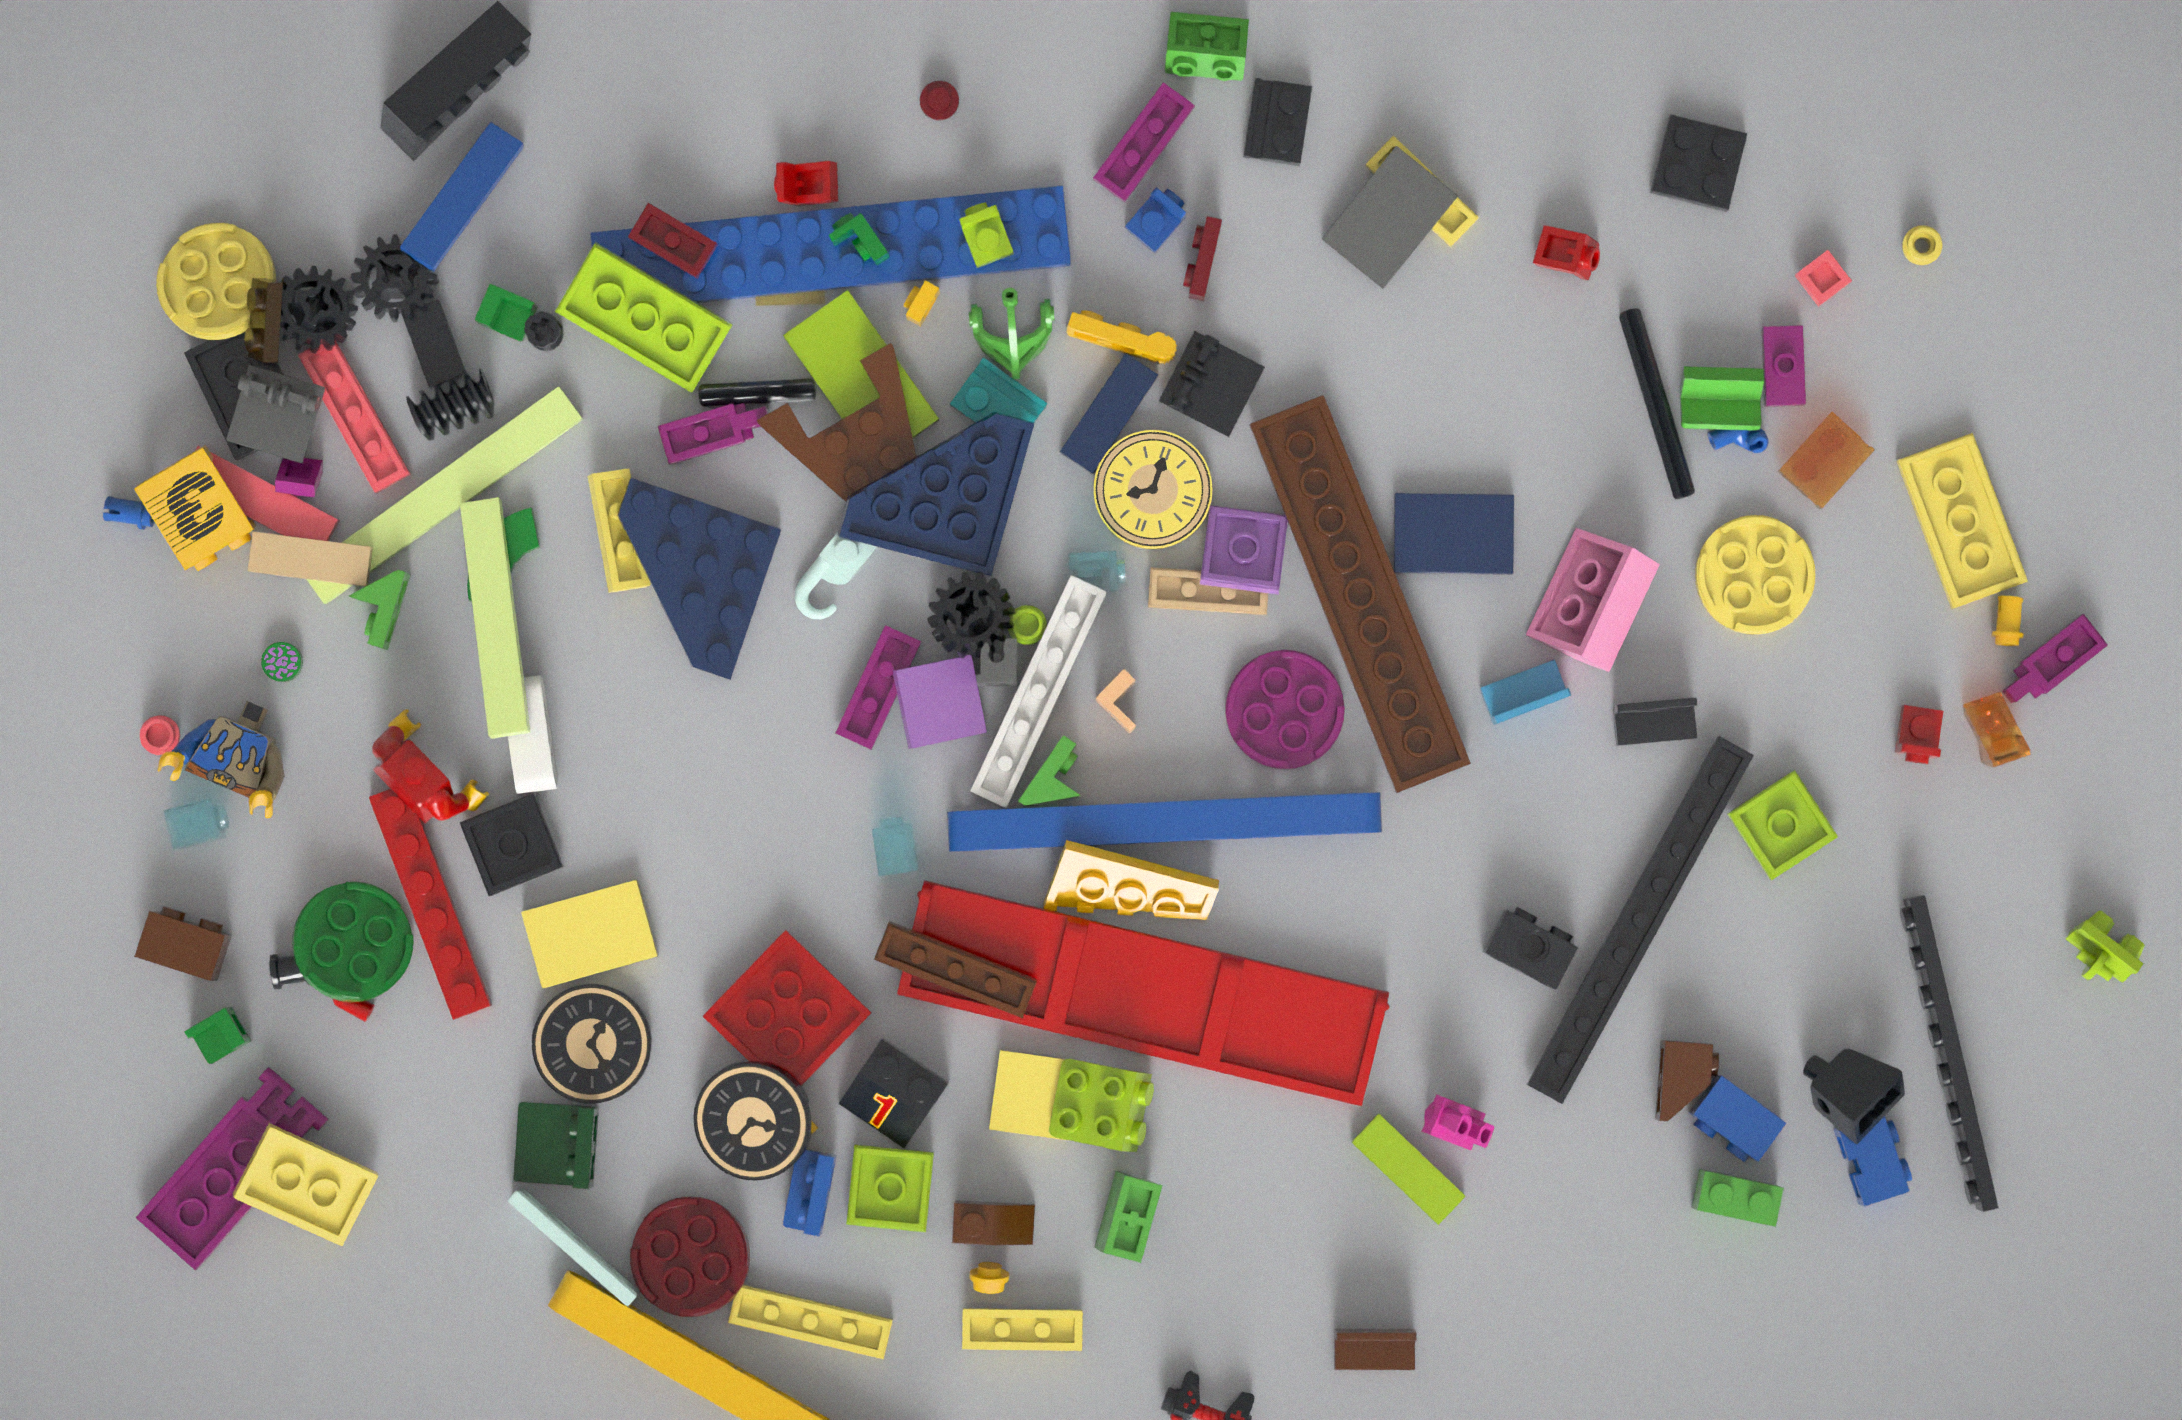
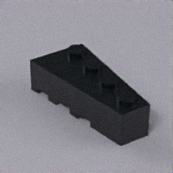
(454, 80)

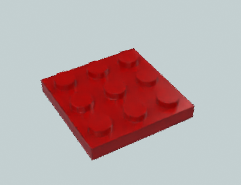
(787, 1010)

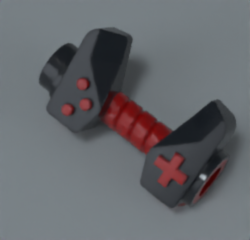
(1185, 1403)

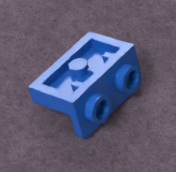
(809, 1192)

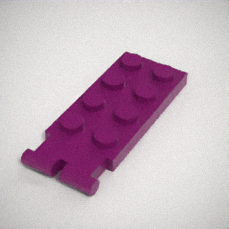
(197, 1202)

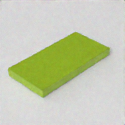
(643, 317)
(831, 350)

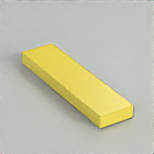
(811, 1321)

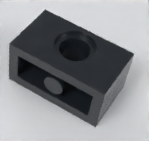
(1548, 965)

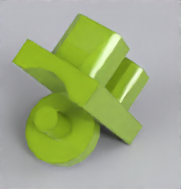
(2102, 953)

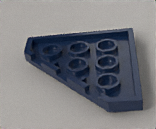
(947, 500)
(702, 567)

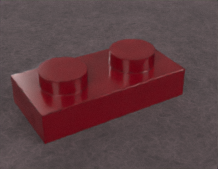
(672, 240)
(1206, 241)

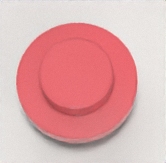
(159, 735)

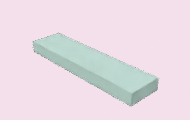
(574, 1246)

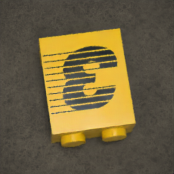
(195, 509)

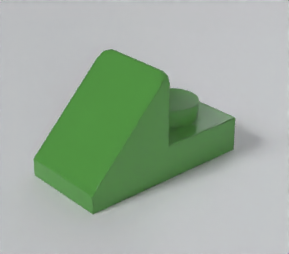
(388, 596)
(1044, 785)

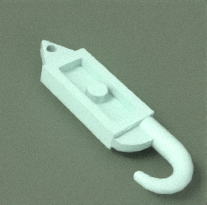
(836, 565)

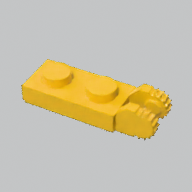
(1121, 338)

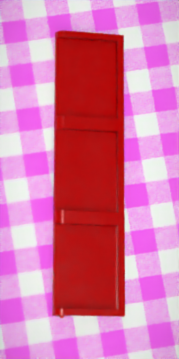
(1162, 995)

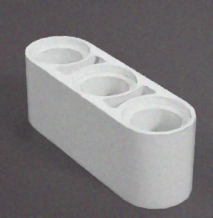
(533, 752)

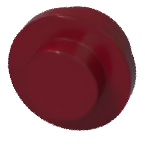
(939, 100)

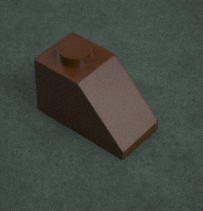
(1683, 1075)
(993, 1223)

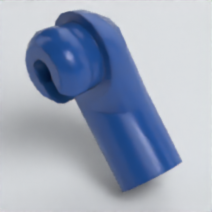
(1748, 439)

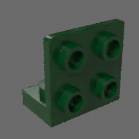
(556, 1144)

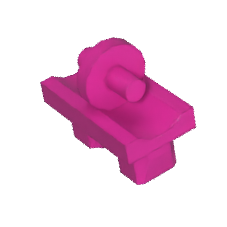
(1456, 1123)

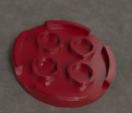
(690, 1256)

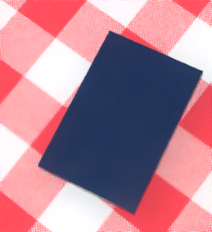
(1453, 533)

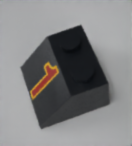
(893, 1092)

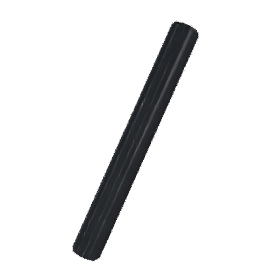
(1656, 403)

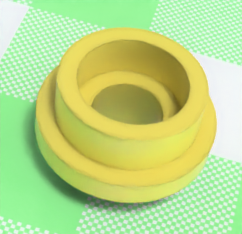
(1933, 240)

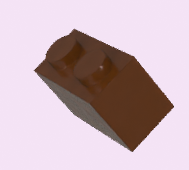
(183, 944)

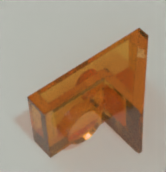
(1995, 730)

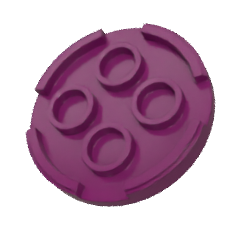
(1284, 709)

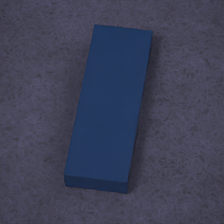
(1109, 413)

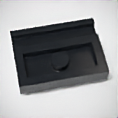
(1277, 122)

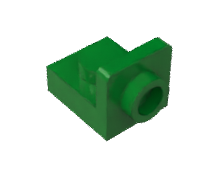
(867, 242)

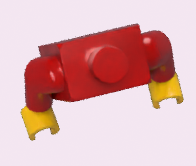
(417, 778)

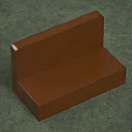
(1374, 1349)

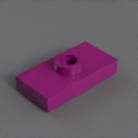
(1783, 366)

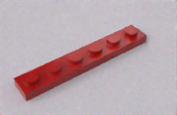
(431, 905)

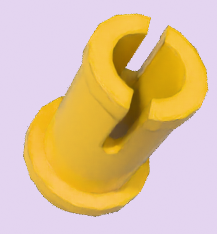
(2008, 621)

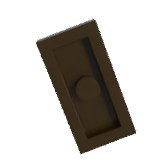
(265, 315)

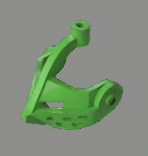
(1013, 352)

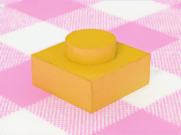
(920, 302)

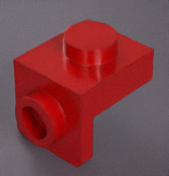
(806, 183)

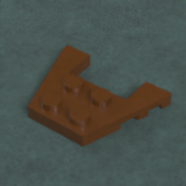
(859, 445)

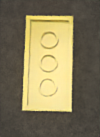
(1962, 521)

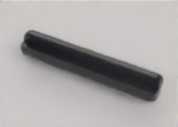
(757, 392)

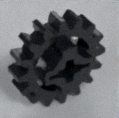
(383, 289)
(328, 314)
(962, 601)

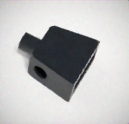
(1853, 1091)

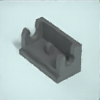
(999, 672)

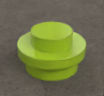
(1028, 625)

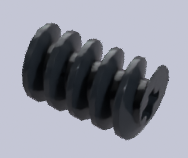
(452, 406)

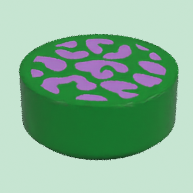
(282, 661)

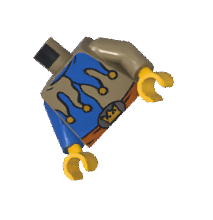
(232, 757)

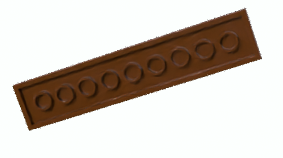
(1359, 594)

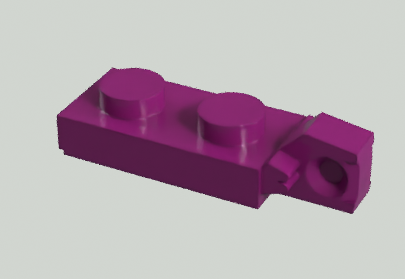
(709, 431)
(2056, 659)

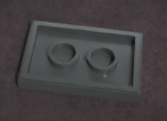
(1390, 217)

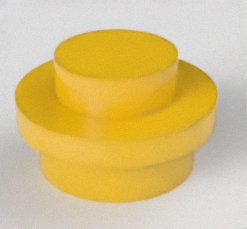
(989, 1277)

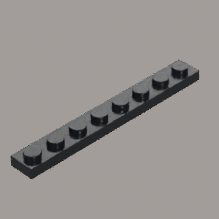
(1952, 1070)

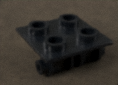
(1211, 383)

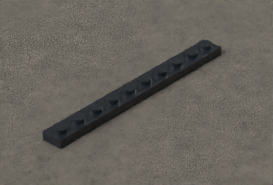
(1640, 919)

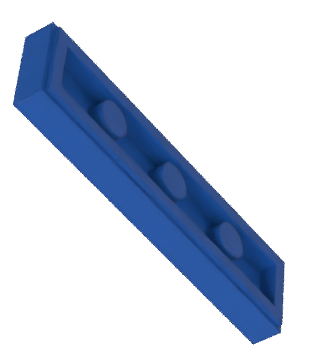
(461, 196)

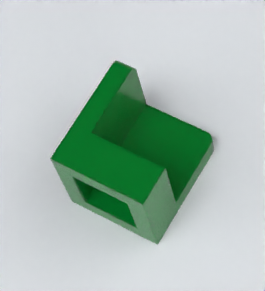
(505, 312)
(219, 1035)

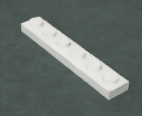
(1038, 691)

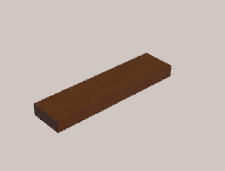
(955, 969)

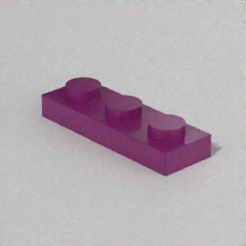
(1144, 142)
(877, 688)

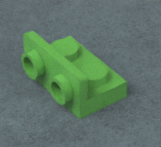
(1206, 46)

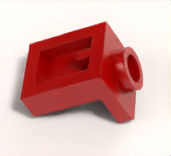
(1567, 252)
(1919, 733)

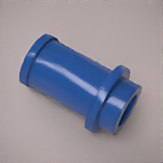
(127, 512)

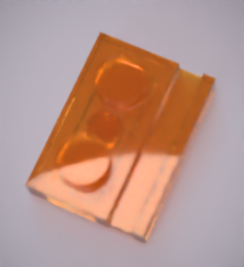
(1825, 460)

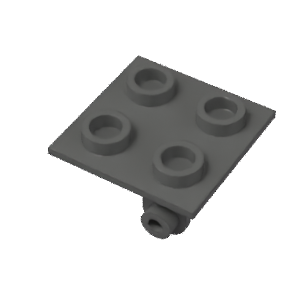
(275, 413)

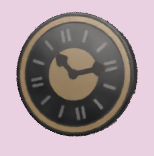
(591, 1043)
(753, 1120)

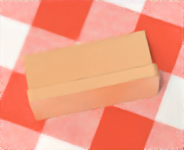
(1112, 694)

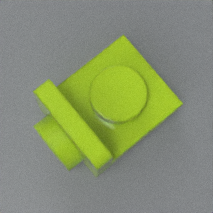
(985, 234)

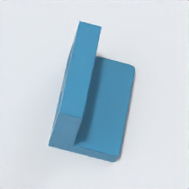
(1524, 692)

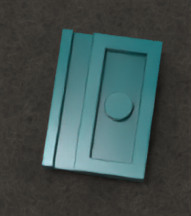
(994, 391)

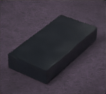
(435, 344)

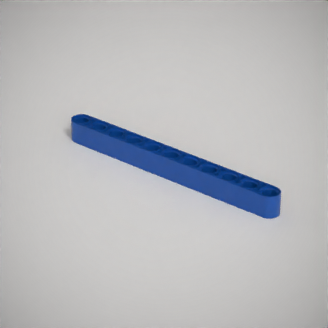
(1165, 821)

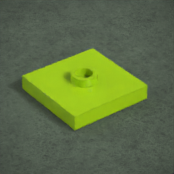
(1782, 825)
(890, 1188)

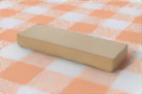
(310, 559)
(1182, 591)

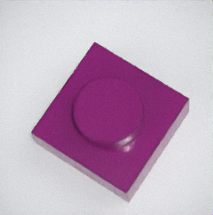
(299, 478)

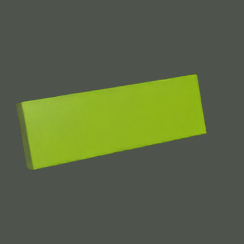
(1408, 1169)

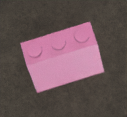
(1593, 599)

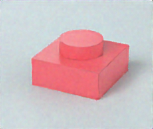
(1823, 278)

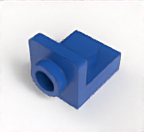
(1157, 218)

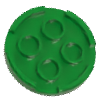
(352, 941)

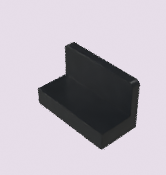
(1655, 721)

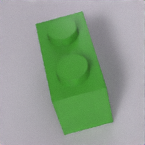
(1737, 1197)

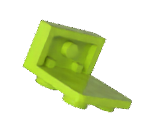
(1101, 1105)

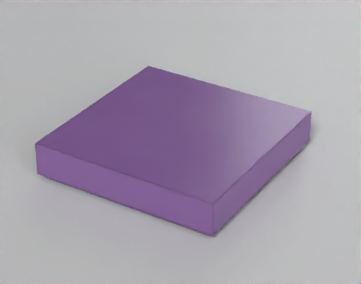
(1244, 550)
(939, 701)

